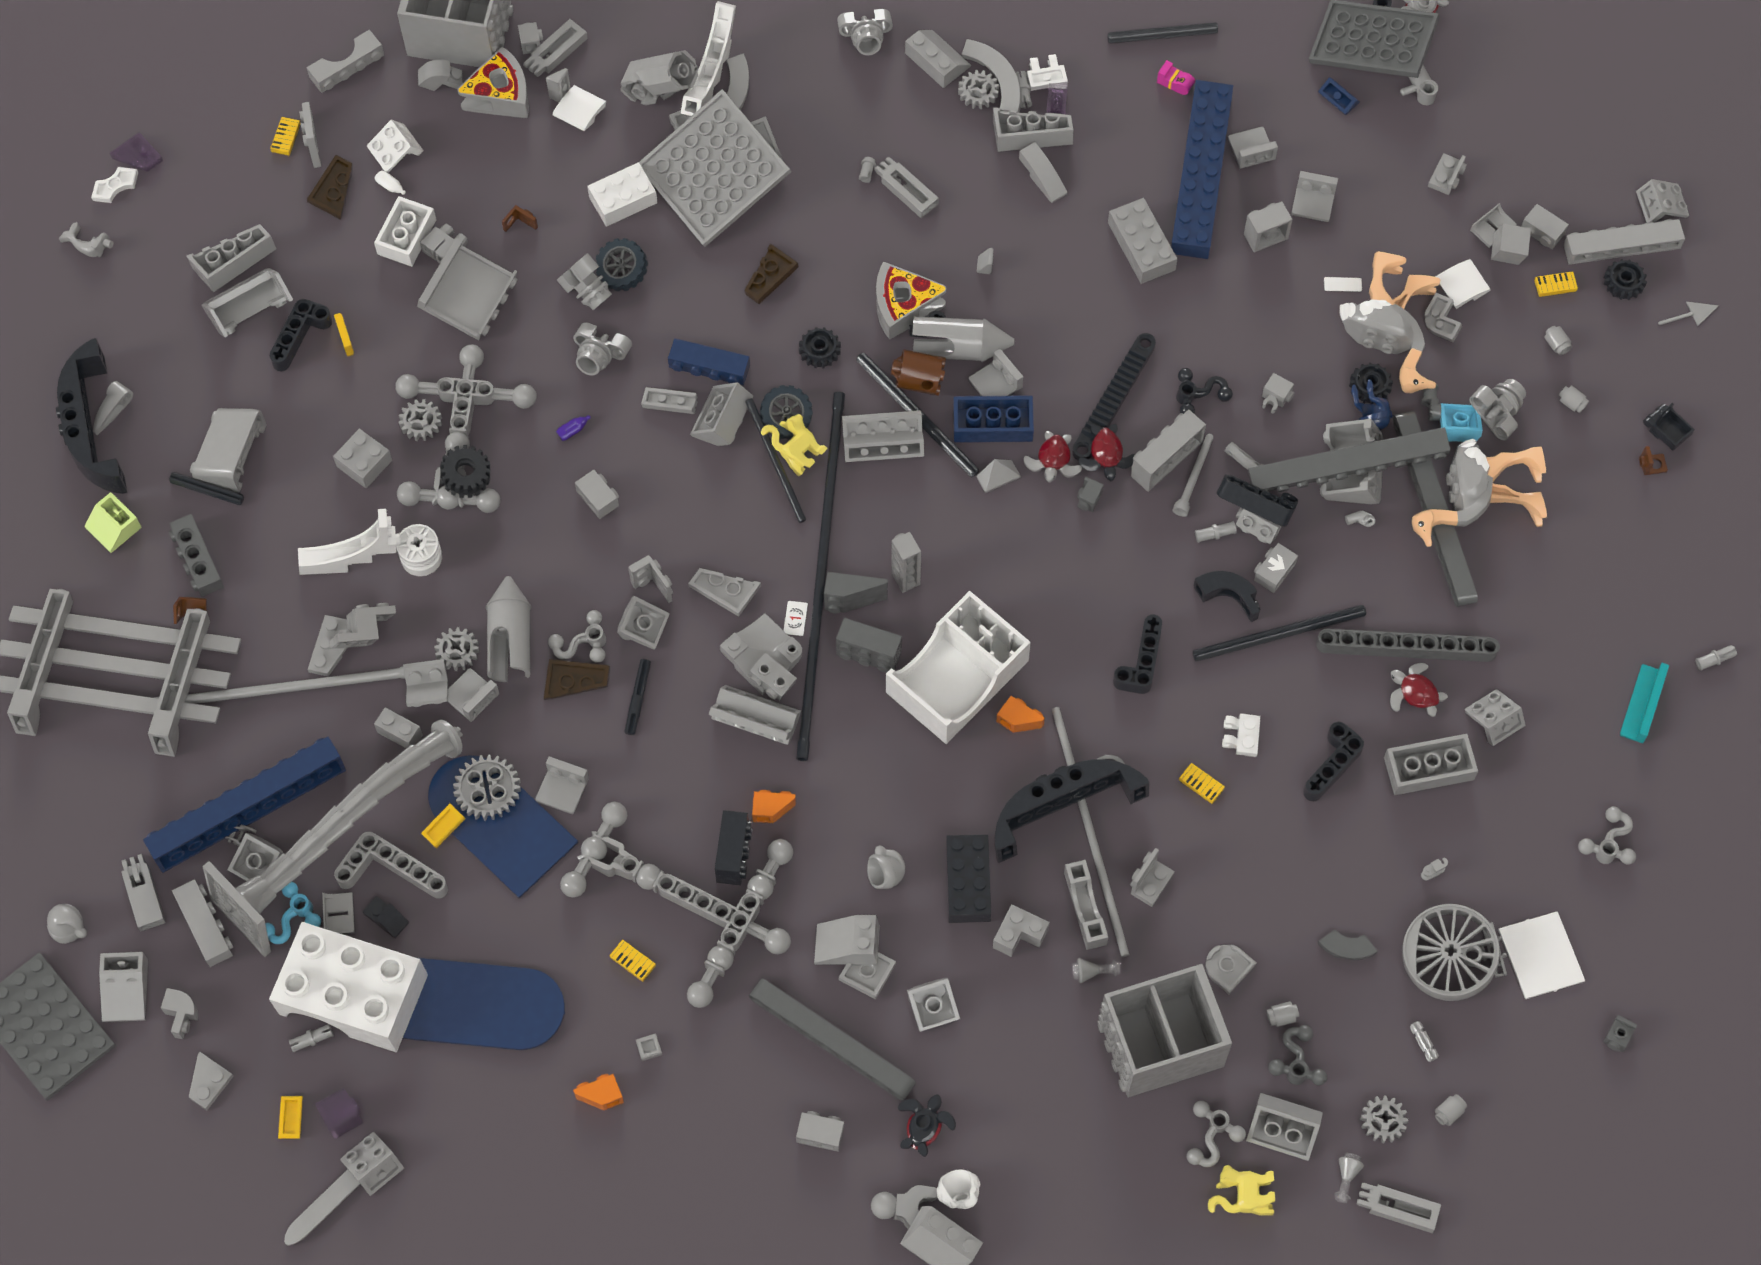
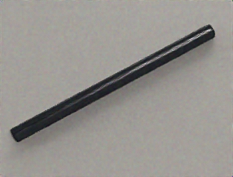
(927, 424)
(1279, 633)

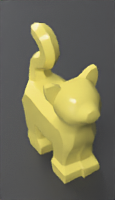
(794, 449)
(1248, 1192)

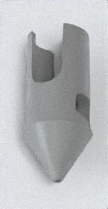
(966, 338)
(510, 614)

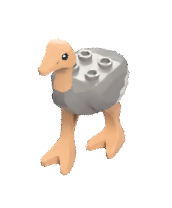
(1386, 324)
(1473, 488)

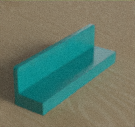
(1643, 702)

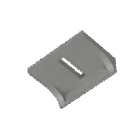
(1484, 230)
(338, 904)

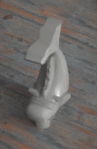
(92, 248)

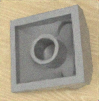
(642, 622)
(253, 857)
(933, 1004)

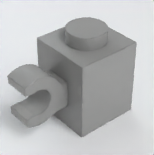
(1277, 392)

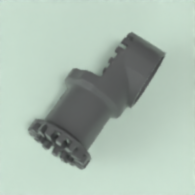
(1432, 402)

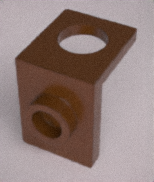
(523, 215)
(1646, 462)
(184, 603)

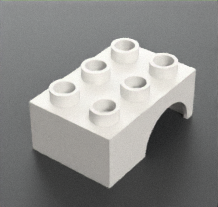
(959, 667)
(349, 985)

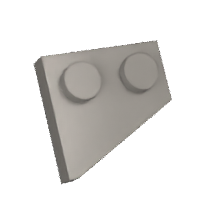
(208, 1081)

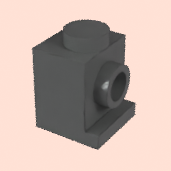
(1089, 494)
(1623, 1026)

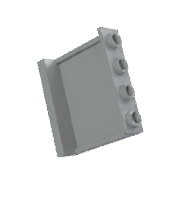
(467, 290)

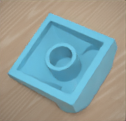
(1460, 422)

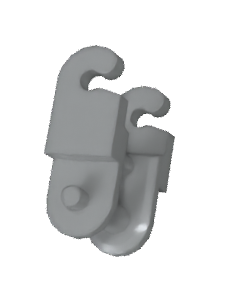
(242, 828)
(1434, 869)

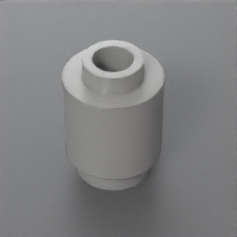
(1558, 340)
(1573, 399)
(1282, 1014)
(1450, 1110)

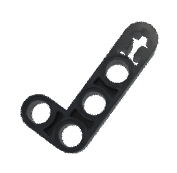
(283, 355)
(1258, 501)
(1145, 654)
(1331, 766)

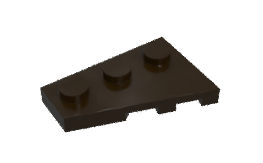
(332, 187)
(771, 273)
(571, 678)

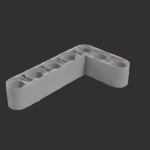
(392, 862)

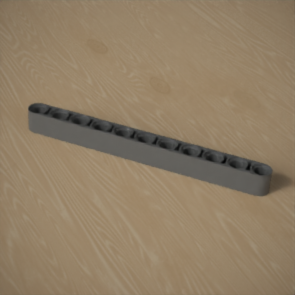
(1443, 535)

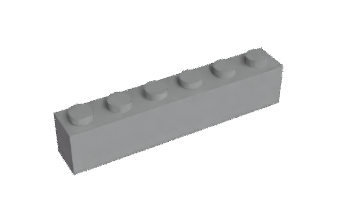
(1623, 241)

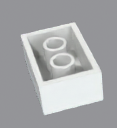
(622, 194)
(404, 230)

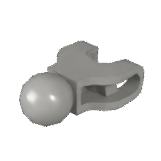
(903, 1206)

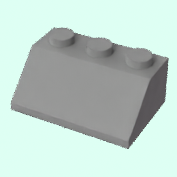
(935, 57)
(722, 414)
(1284, 1126)
(940, 1239)

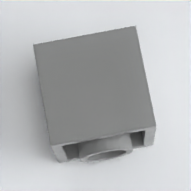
(1510, 244)

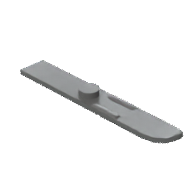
(321, 1208)

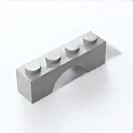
(327, 73)
(1082, 896)

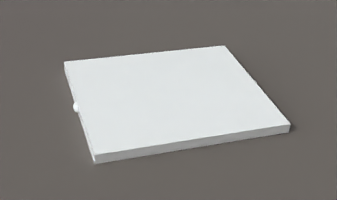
(1541, 955)

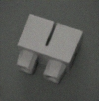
(439, 241)

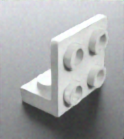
(393, 144)

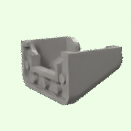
(227, 446)
(1354, 489)

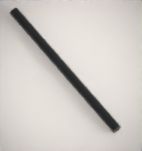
(776, 461)

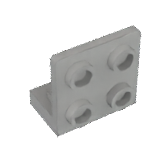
(1252, 147)
(1314, 196)
(1661, 199)
(998, 377)
(646, 570)
(426, 683)
(471, 694)
(1497, 715)
(562, 785)
(1150, 879)
(372, 1163)

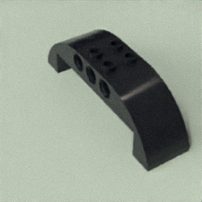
(76, 418)
(1061, 790)

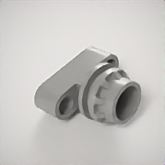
(865, 34)
(585, 282)
(597, 352)
(1499, 405)

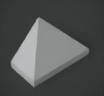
(997, 474)

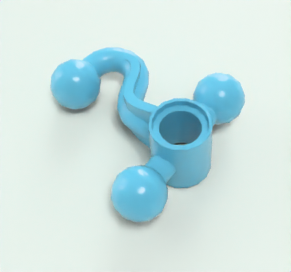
(291, 891)

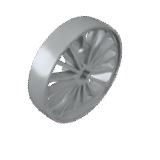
(1410, 948)

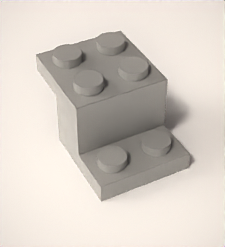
(362, 626)

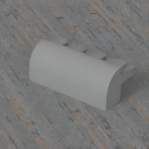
(883, 436)
(755, 714)

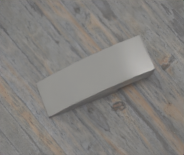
(1042, 172)

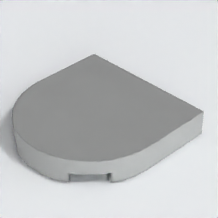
(1228, 966)

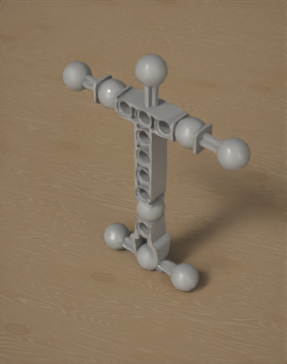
(650, 877)

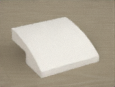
(579, 108)
(1463, 283)

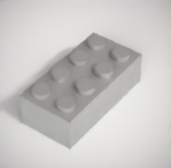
(1142, 240)
(1167, 450)
(1430, 764)

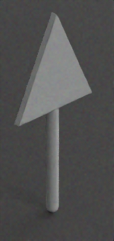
(1697, 310)

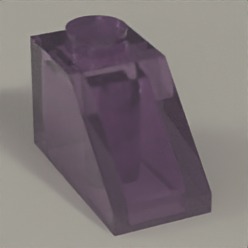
(1057, 98)

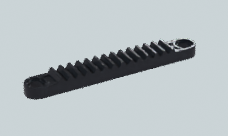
(1115, 392)

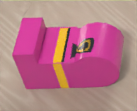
(1175, 79)

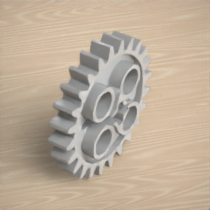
(504, 783)

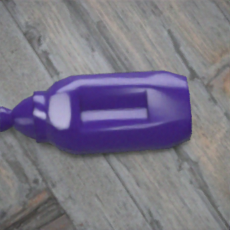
(572, 427)

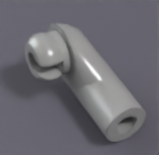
(1361, 517)

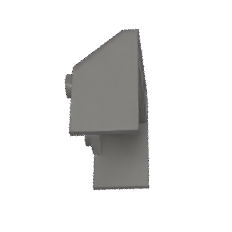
(245, 300)

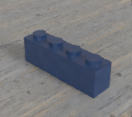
(708, 362)

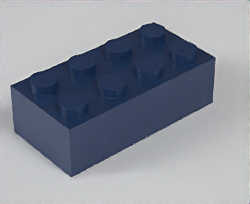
(993, 419)

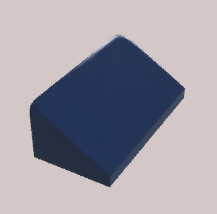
(1338, 96)

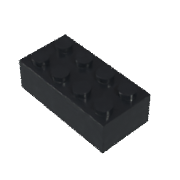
(968, 878)

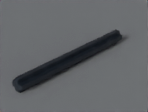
(1162, 32)

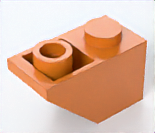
(1019, 717)
(771, 806)
(601, 1093)

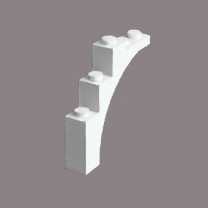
(714, 56)
(359, 549)

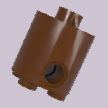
(919, 372)

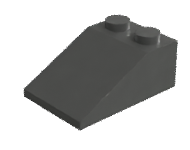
(852, 592)

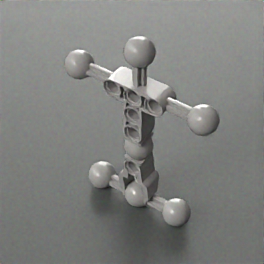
(408, 387)

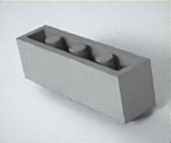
(202, 922)

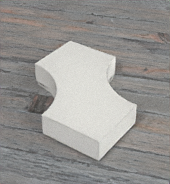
(121, 180)

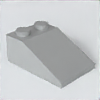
(848, 941)

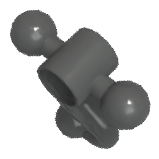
(1277, 1067)

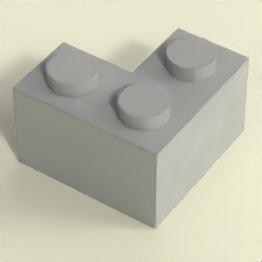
(1019, 925)

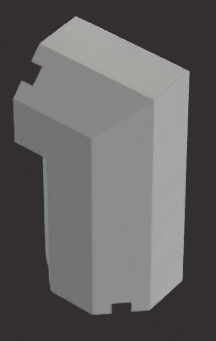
(658, 75)

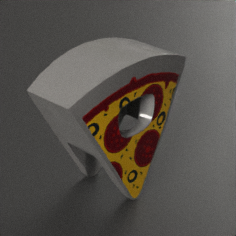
(497, 87)
(903, 296)

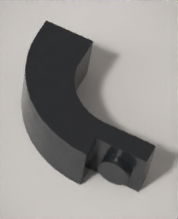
(1231, 585)

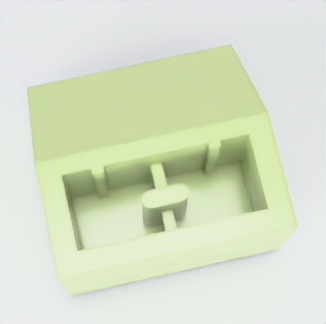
(112, 523)

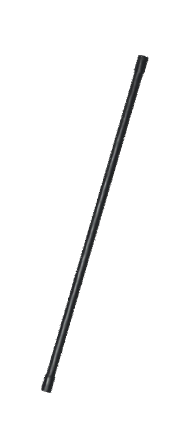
(803, 742)

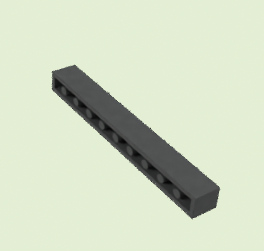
(1350, 461)

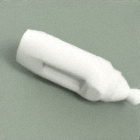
(389, 182)

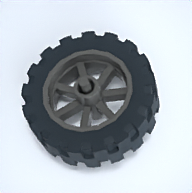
(637, 271)
(786, 393)

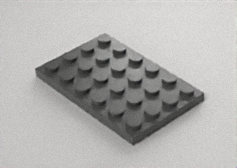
(1374, 38)
(48, 1027)

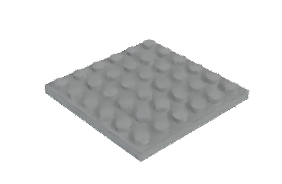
(714, 168)

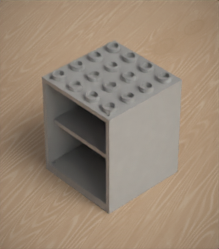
(454, 29)
(1164, 1030)

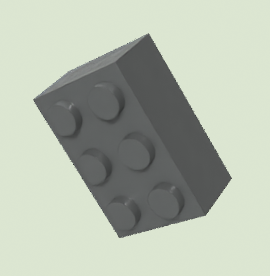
(868, 645)

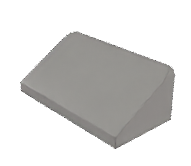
(558, 84)

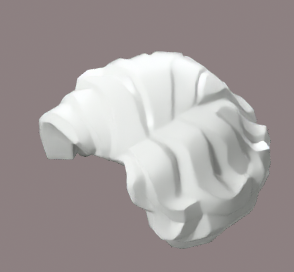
(958, 1189)

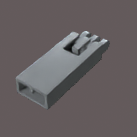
(560, 46)
(913, 194)
(143, 897)
(1406, 1210)

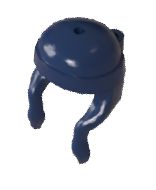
(1378, 413)

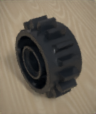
(1627, 270)
(817, 338)
(1377, 375)

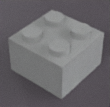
(1267, 226)
(362, 458)

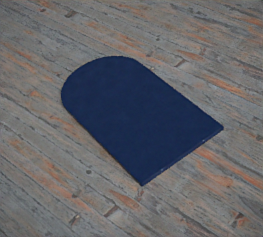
(514, 846)
(486, 1006)

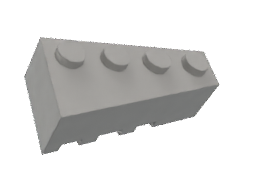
(1020, 130)
(231, 257)

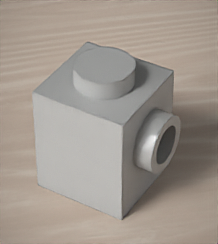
(529, 37)

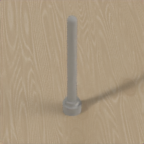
(1182, 506)

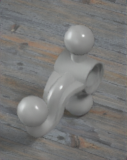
(597, 654)
(1627, 856)
(1236, 1134)

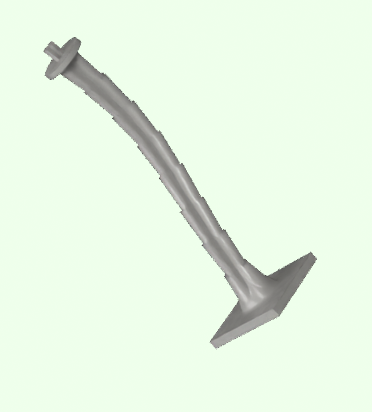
(247, 901)

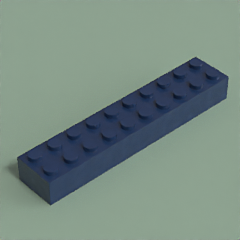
(1202, 169)
(244, 804)

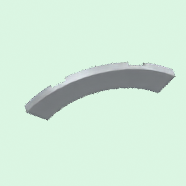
(1000, 69)
(738, 79)

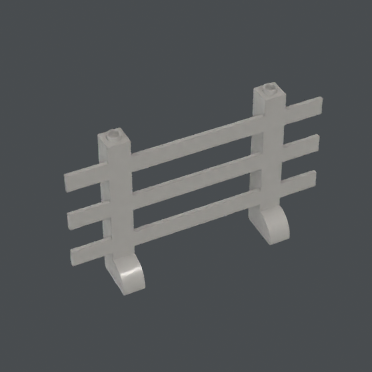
(177, 675)

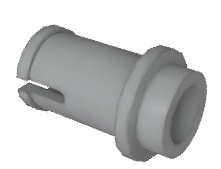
(867, 167)

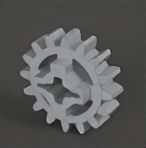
(978, 89)
(418, 412)
(458, 640)
(1392, 1119)

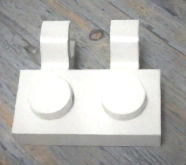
(1041, 78)
(1247, 735)

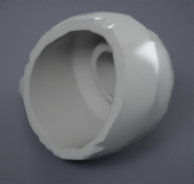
(885, 868)
(65, 923)

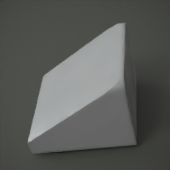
(985, 261)

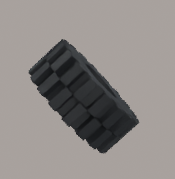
(465, 484)

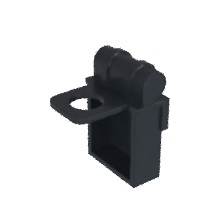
(1668, 426)

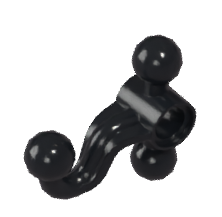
(1185, 376)

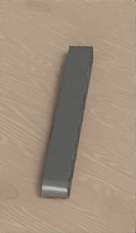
(1416, 640)
(832, 1039)

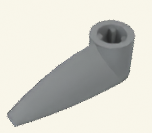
(116, 400)

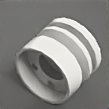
(421, 559)

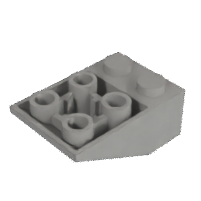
(123, 986)

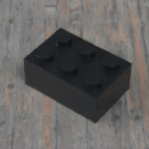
(733, 848)

